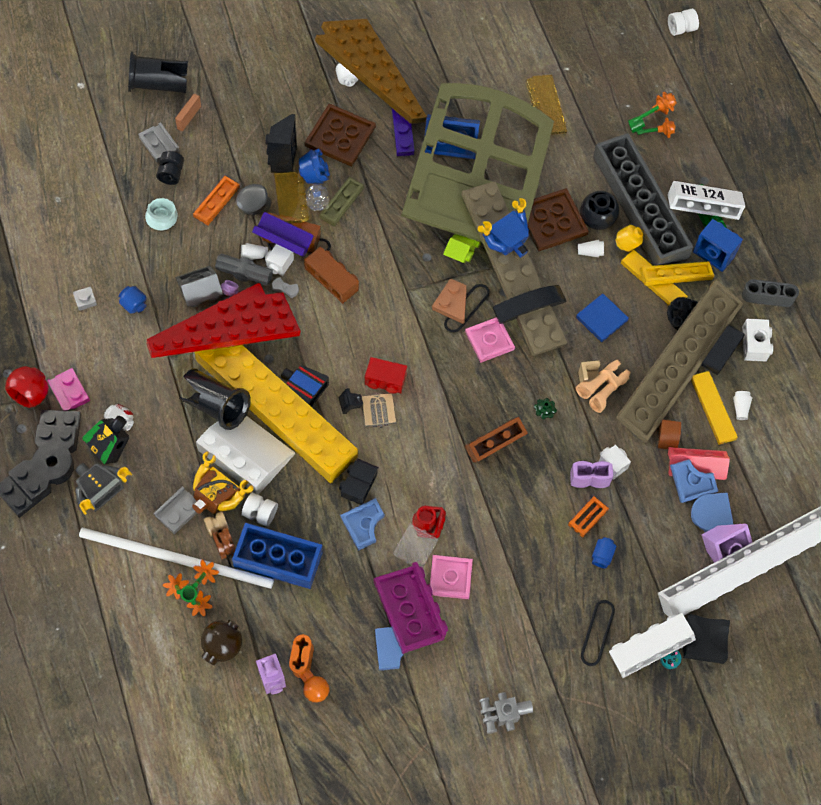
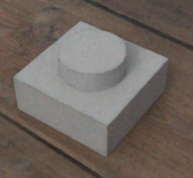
(84, 298)

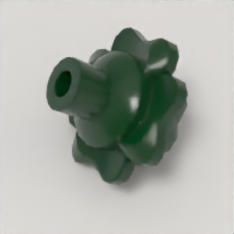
(545, 408)

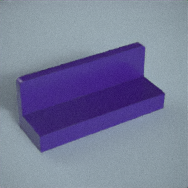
(283, 234)

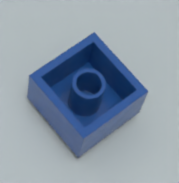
(717, 245)

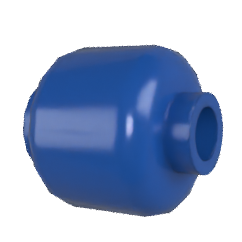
(132, 299)

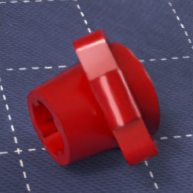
(426, 519)

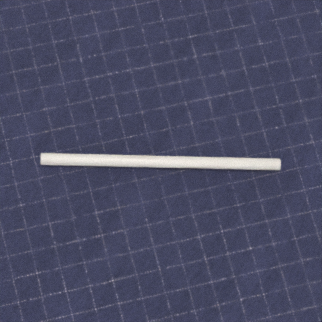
(174, 557)

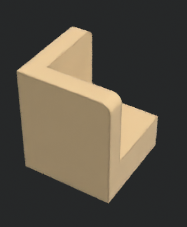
(588, 371)

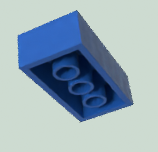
(277, 555)

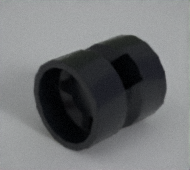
(170, 167)

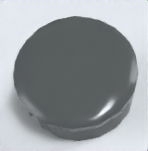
(253, 199)

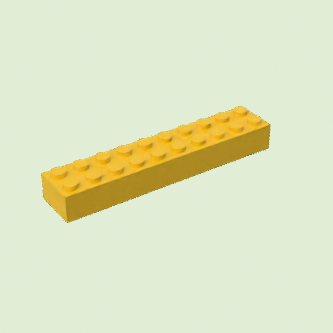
(282, 409)

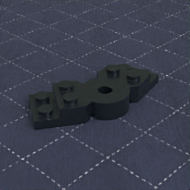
(32, 479)

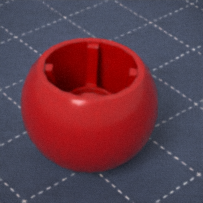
(27, 386)

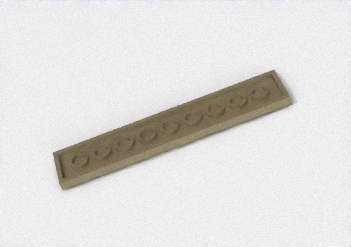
(514, 273)
(679, 361)

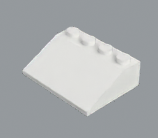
(246, 452)

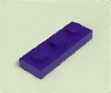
(403, 135)

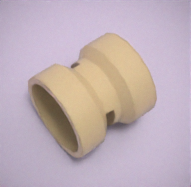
(215, 524)

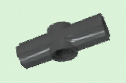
(244, 269)

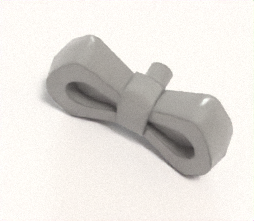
(291, 290)

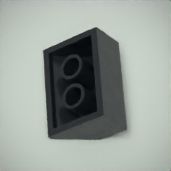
(282, 145)

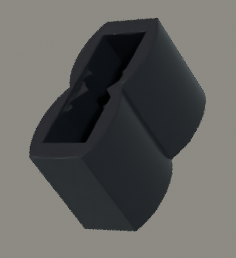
(359, 481)

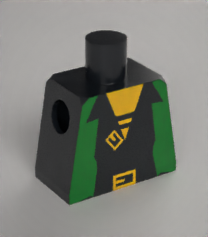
(107, 439)

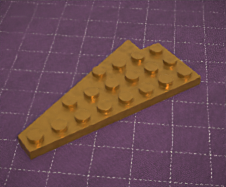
(363, 54)

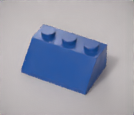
(464, 126)

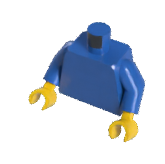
(509, 232)

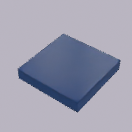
(602, 317)

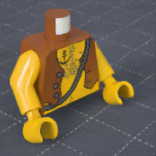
(215, 490)

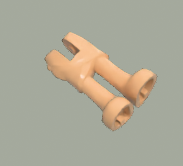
(598, 401)

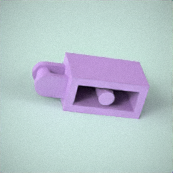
(271, 674)

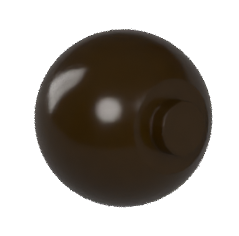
(221, 641)

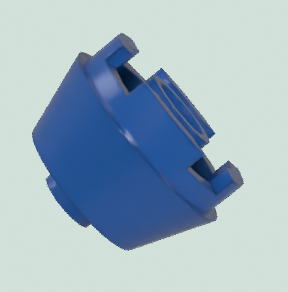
(313, 167)

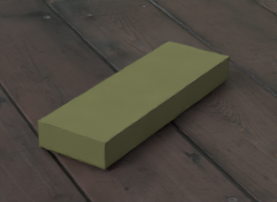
(341, 201)

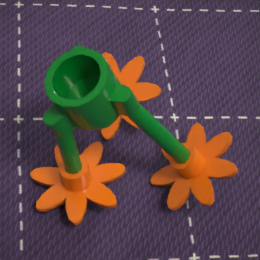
(190, 591)

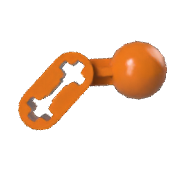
(315, 687)

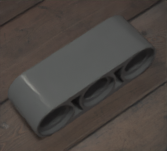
(762, 296)

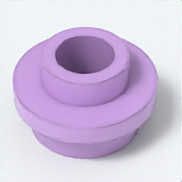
(229, 288)

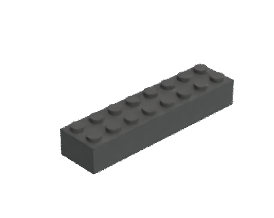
(642, 200)

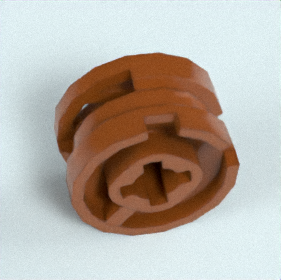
(224, 543)

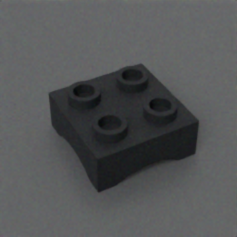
(710, 641)

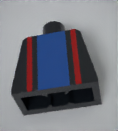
(306, 383)

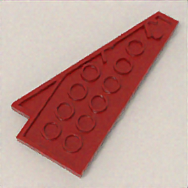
(231, 322)

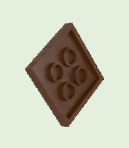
(340, 134)
(555, 220)

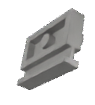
(158, 141)
(177, 510)

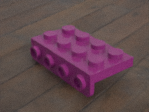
(411, 608)

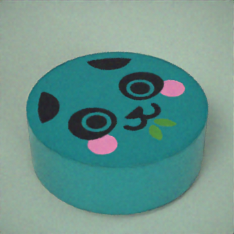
(671, 660)

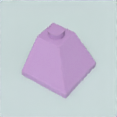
(726, 540)

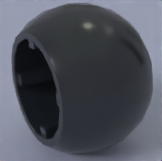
(604, 210)

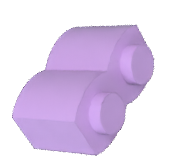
(588, 474)

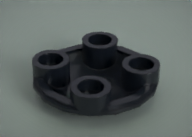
(679, 311)

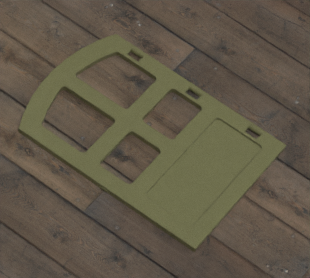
(441, 186)

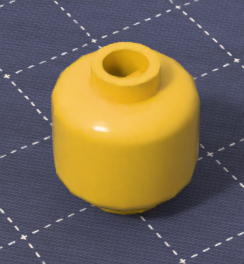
(629, 238)

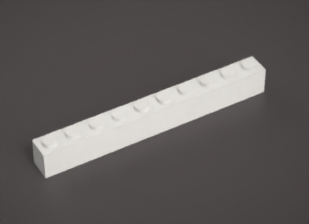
(742, 565)

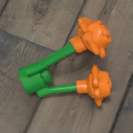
(663, 104)

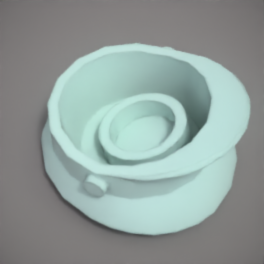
(161, 214)

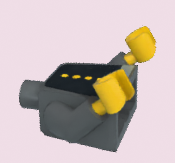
(98, 485)

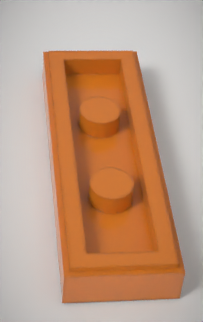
(216, 200)

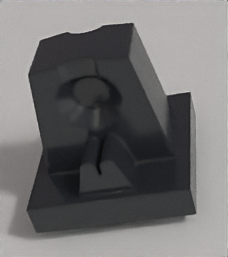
(349, 401)

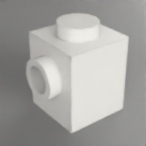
(279, 259)
(617, 458)

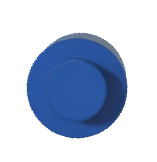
(603, 552)

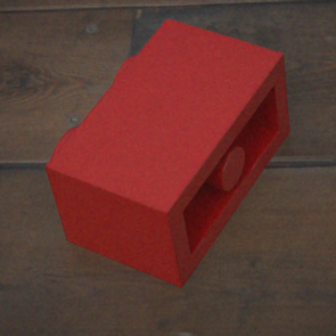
(385, 375)

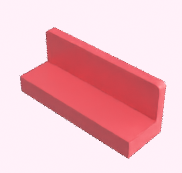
(703, 460)

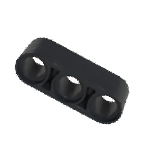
(723, 349)

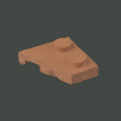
(452, 301)

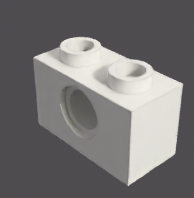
(752, 348)

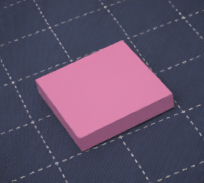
(489, 339)
(451, 576)

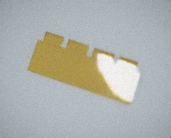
(545, 98)
(291, 197)

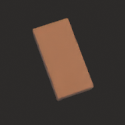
(188, 112)

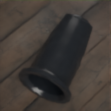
(157, 74)
(218, 399)

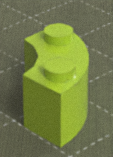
(461, 248)

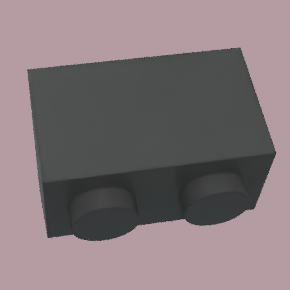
(199, 286)

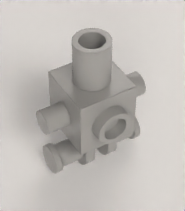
(506, 712)

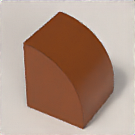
(669, 434)

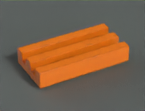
(578, 528)

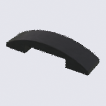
(529, 302)

